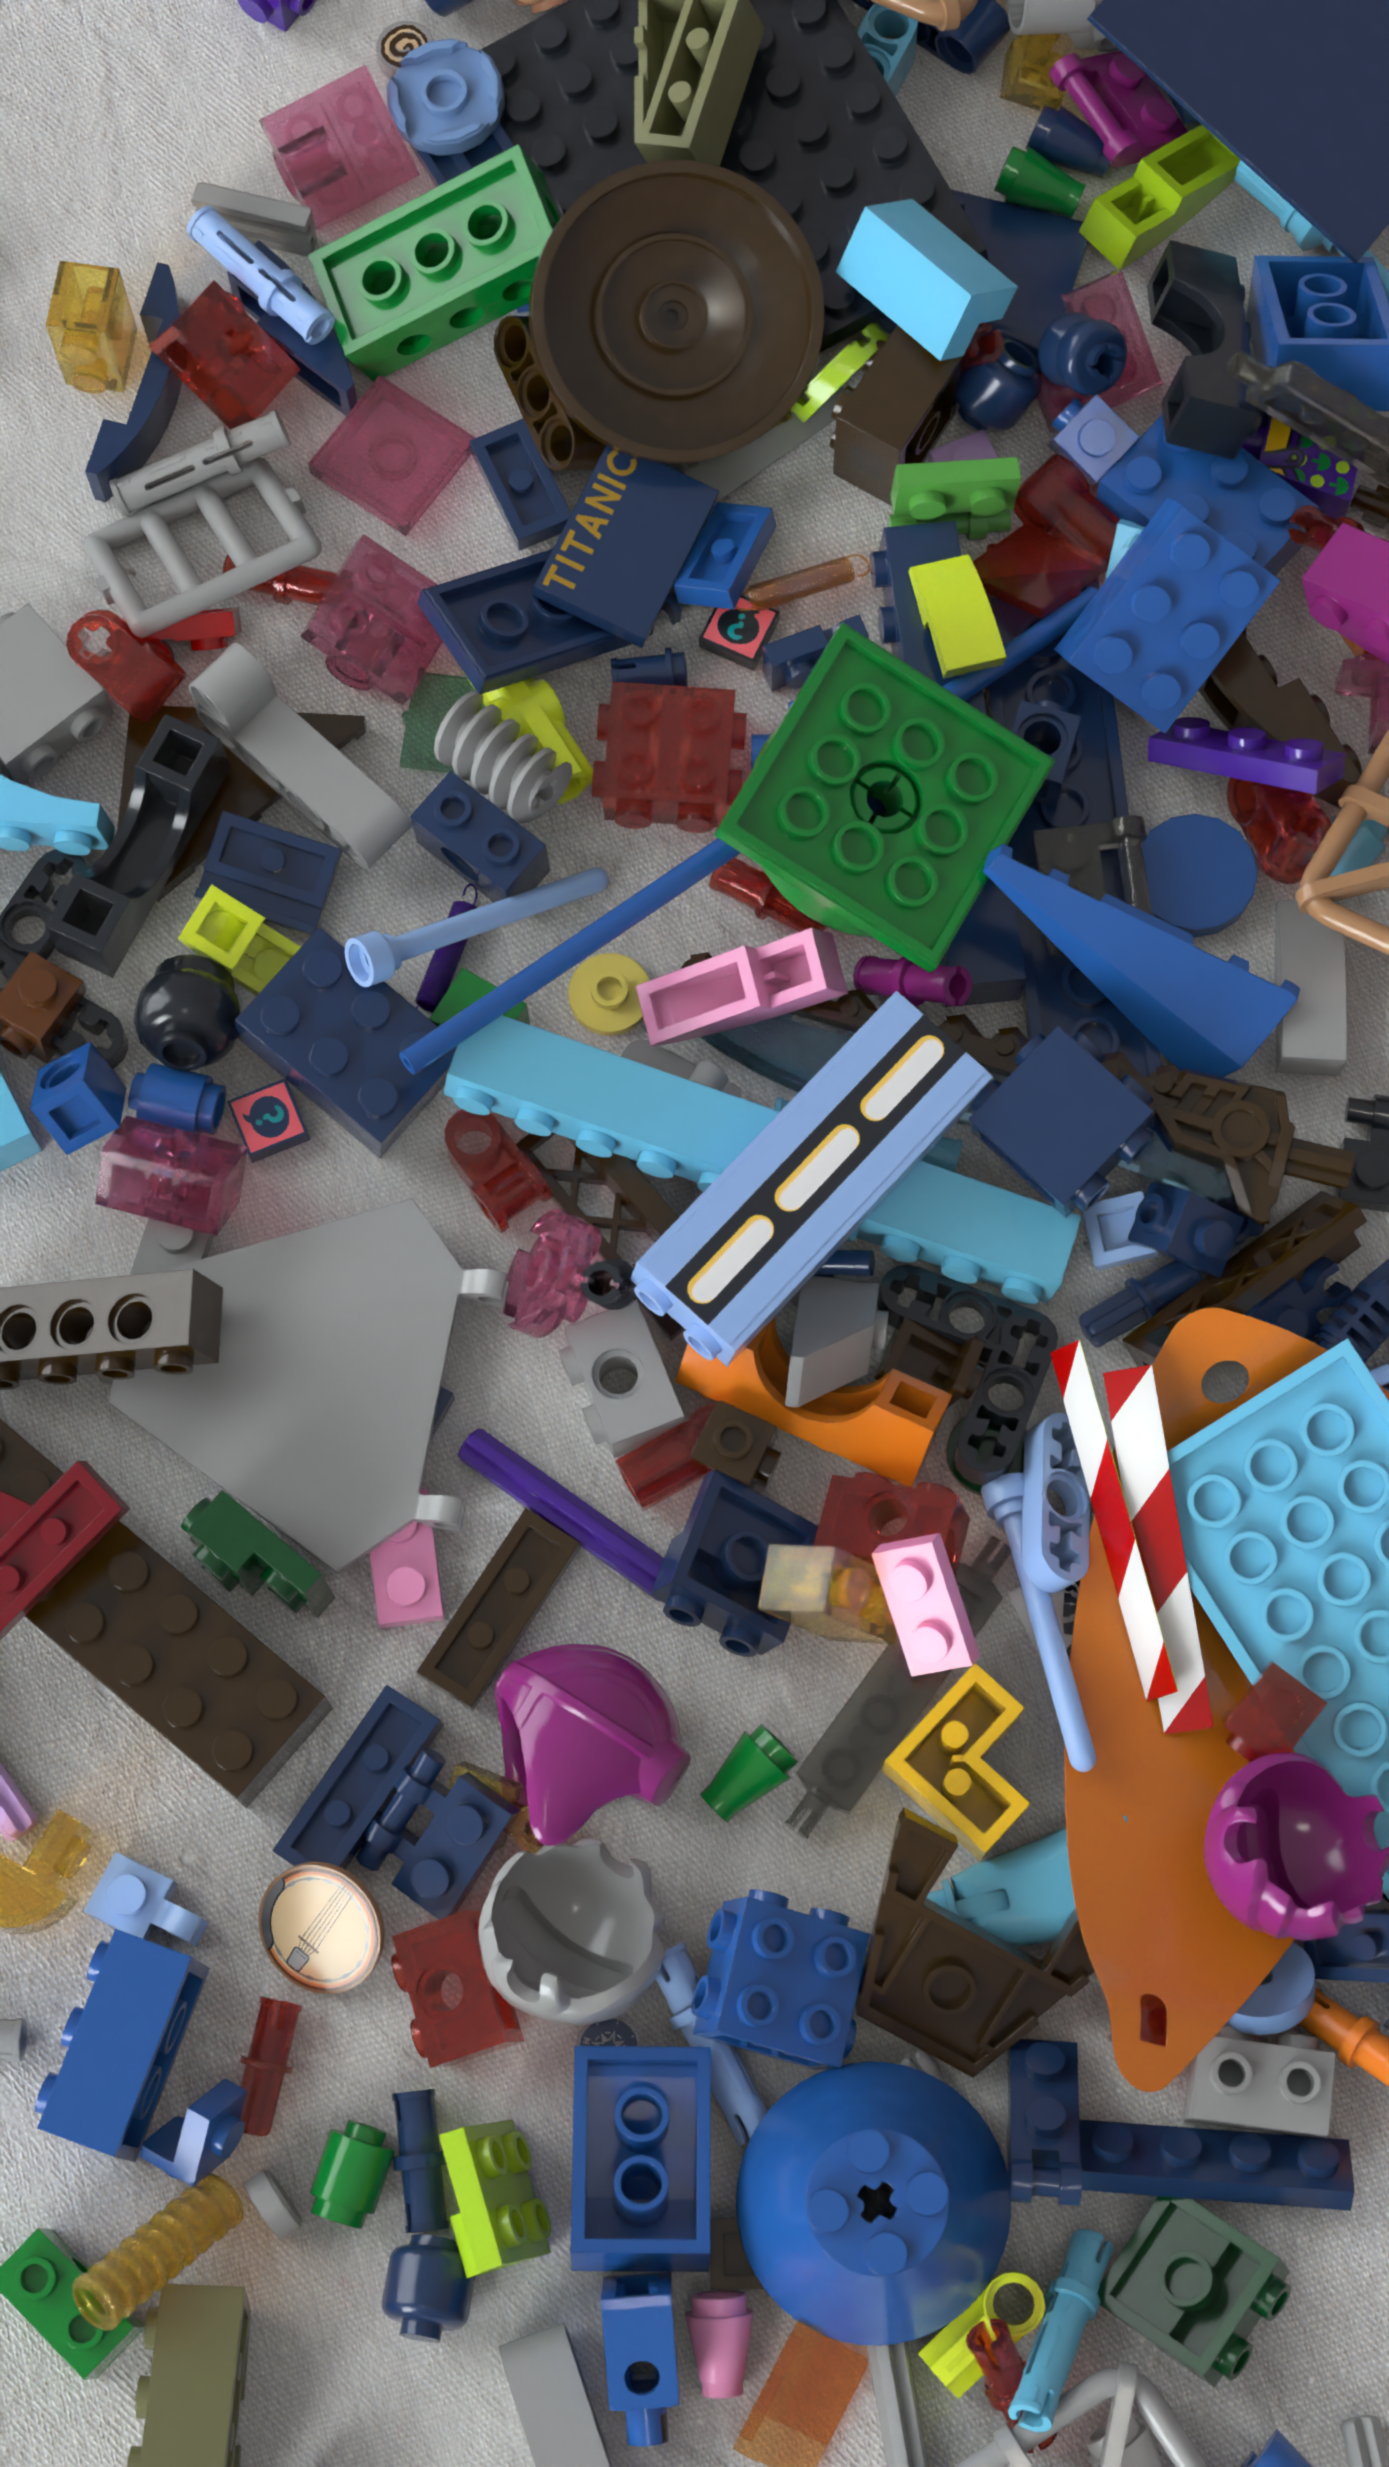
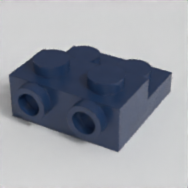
(720, 1562)

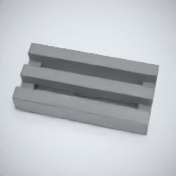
(261, 218)

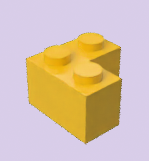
(945, 1768)

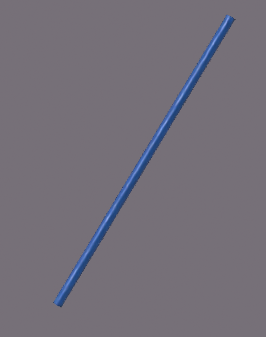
(684, 876)

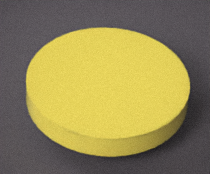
(606, 995)

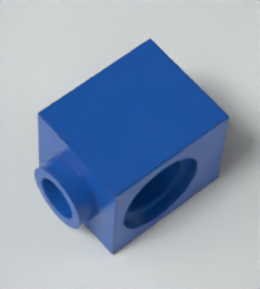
(78, 1098)

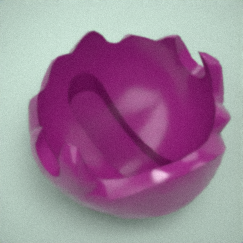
(1294, 1849)

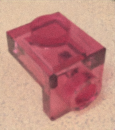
(1368, 678)

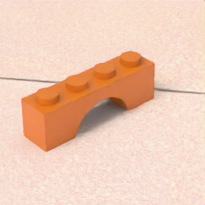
(874, 1424)

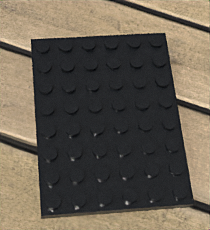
(808, 130)

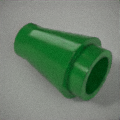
(1037, 183)
(749, 1772)

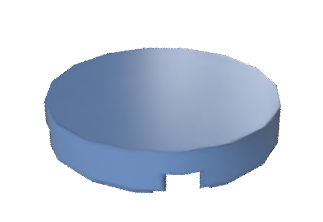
(446, 97)

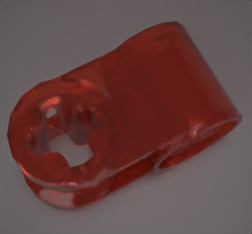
(134, 671)
(1278, 819)
(501, 1176)

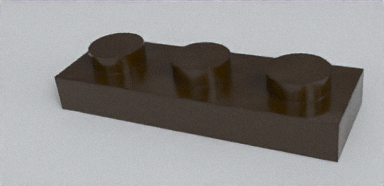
(498, 1609)

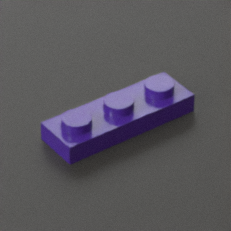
(1247, 755)

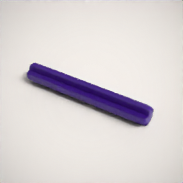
(561, 1509)

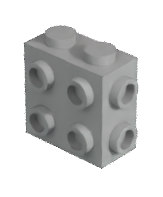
(43, 697)

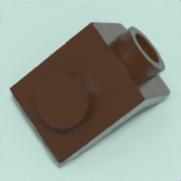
(36, 1007)

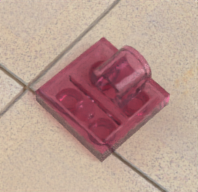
(338, 147)
(374, 623)

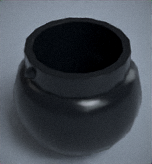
(188, 1013)

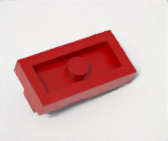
(205, 630)

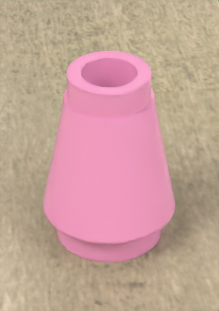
(720, 2340)

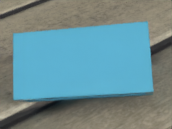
(924, 276)

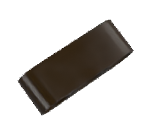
(555, 434)

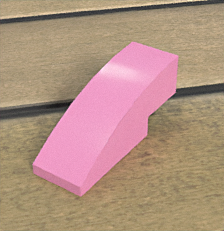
(742, 987)

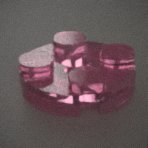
(548, 1278)

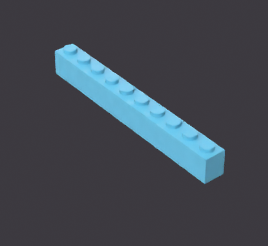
(699, 1131)

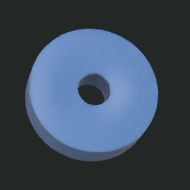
(1281, 2001)

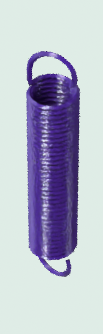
(443, 963)

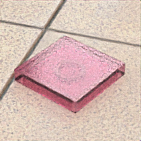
(392, 455)

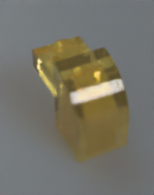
(29, 1891)

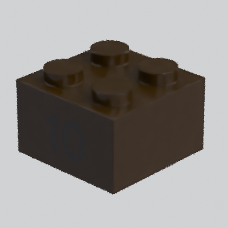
(893, 413)

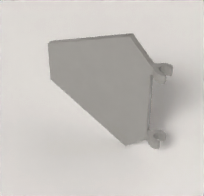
(323, 1379)

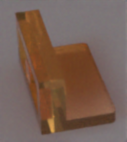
(801, 2400)

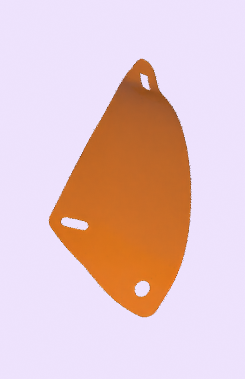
(1145, 1881)

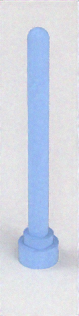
(377, 955)
(1004, 1504)

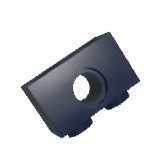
(479, 840)

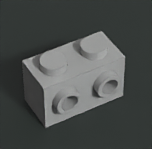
(1262, 2084)

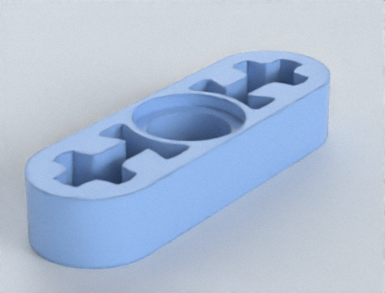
(1040, 1522)

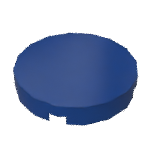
(1199, 873)

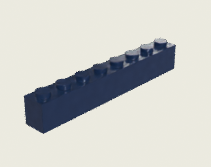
(990, 935)

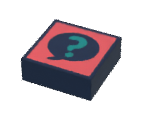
(268, 1120)

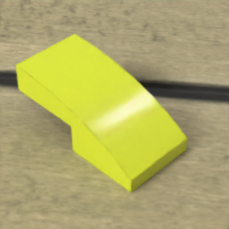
(958, 615)
(237, 940)

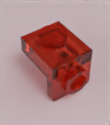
(1272, 1714)

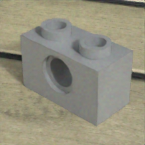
(613, 1342)

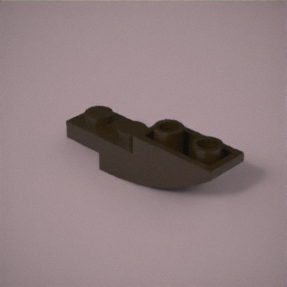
(1246, 695)

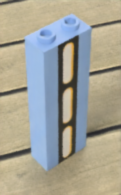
(808, 1180)

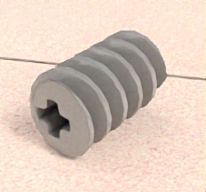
(497, 761)

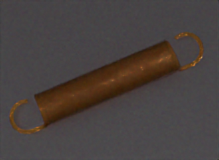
(802, 583)

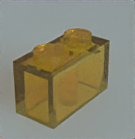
(91, 327)
(826, 1594)

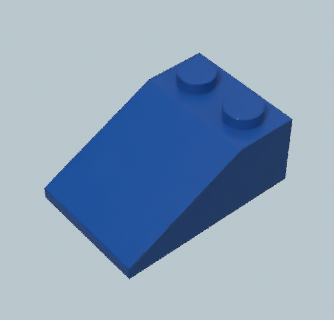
(641, 2159)

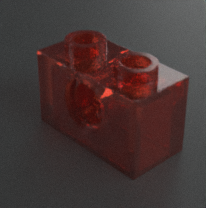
(864, 1504)
(483, 2017)

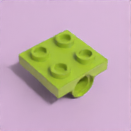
(498, 2209)

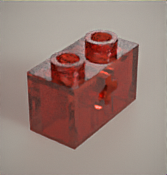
(224, 356)

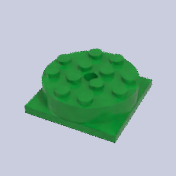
(935, 762)

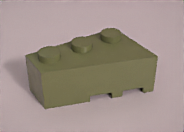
(691, 75)
(194, 2378)

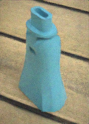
(1016, 1894)

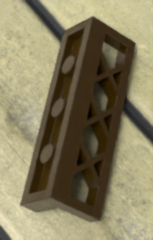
(630, 1190)
(1283, 1252)

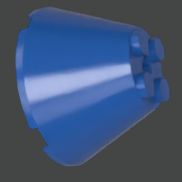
(803, 2210)

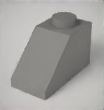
(833, 1336)

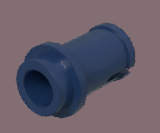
(653, 669)

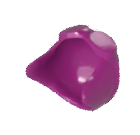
(585, 1731)

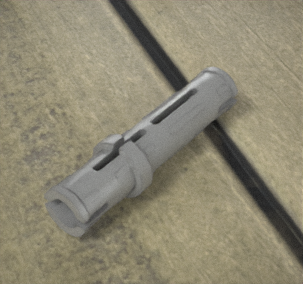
(267, 436)

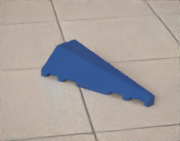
(1181, 998)

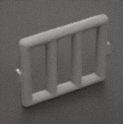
(194, 593)

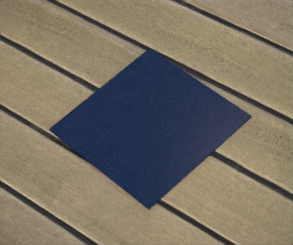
(1283, 88)

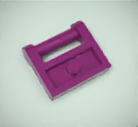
(1118, 104)

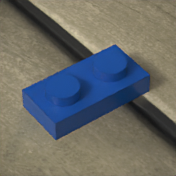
(725, 555)

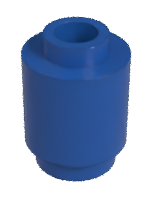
(178, 1099)

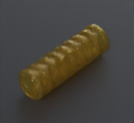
(157, 2252)

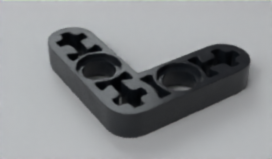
(13, 953)
(1002, 1330)

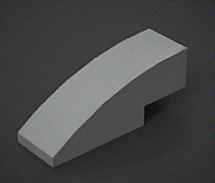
(1314, 1030)

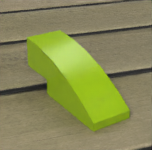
(1159, 197)

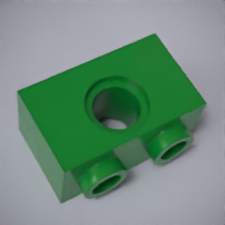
(39, 2286)

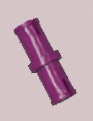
(885, 976)

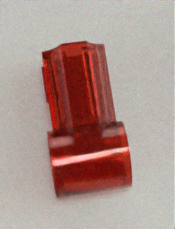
(1061, 504)
(665, 1463)

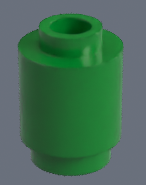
(351, 2174)

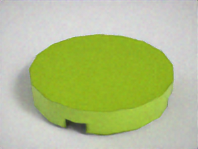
(838, 372)

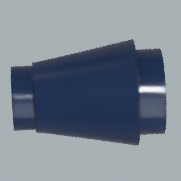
(1068, 142)

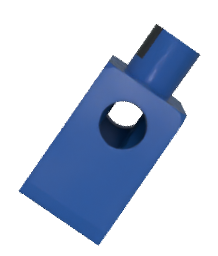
(636, 2328)

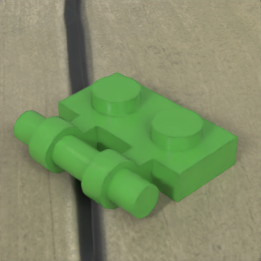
(964, 491)

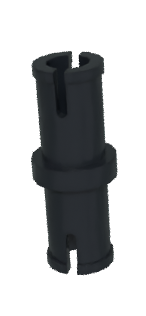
(599, 1289)

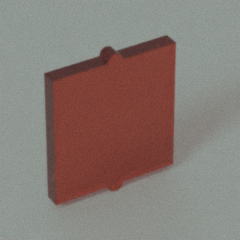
(1036, 570)

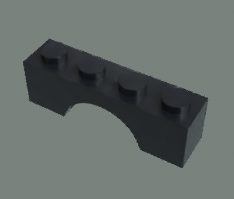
(1200, 304)
(115, 895)

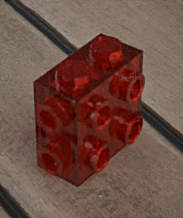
(668, 755)

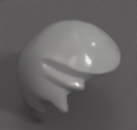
(571, 1933)

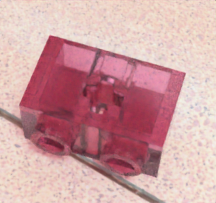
(171, 1175)

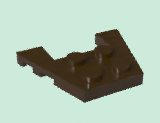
(946, 1978)

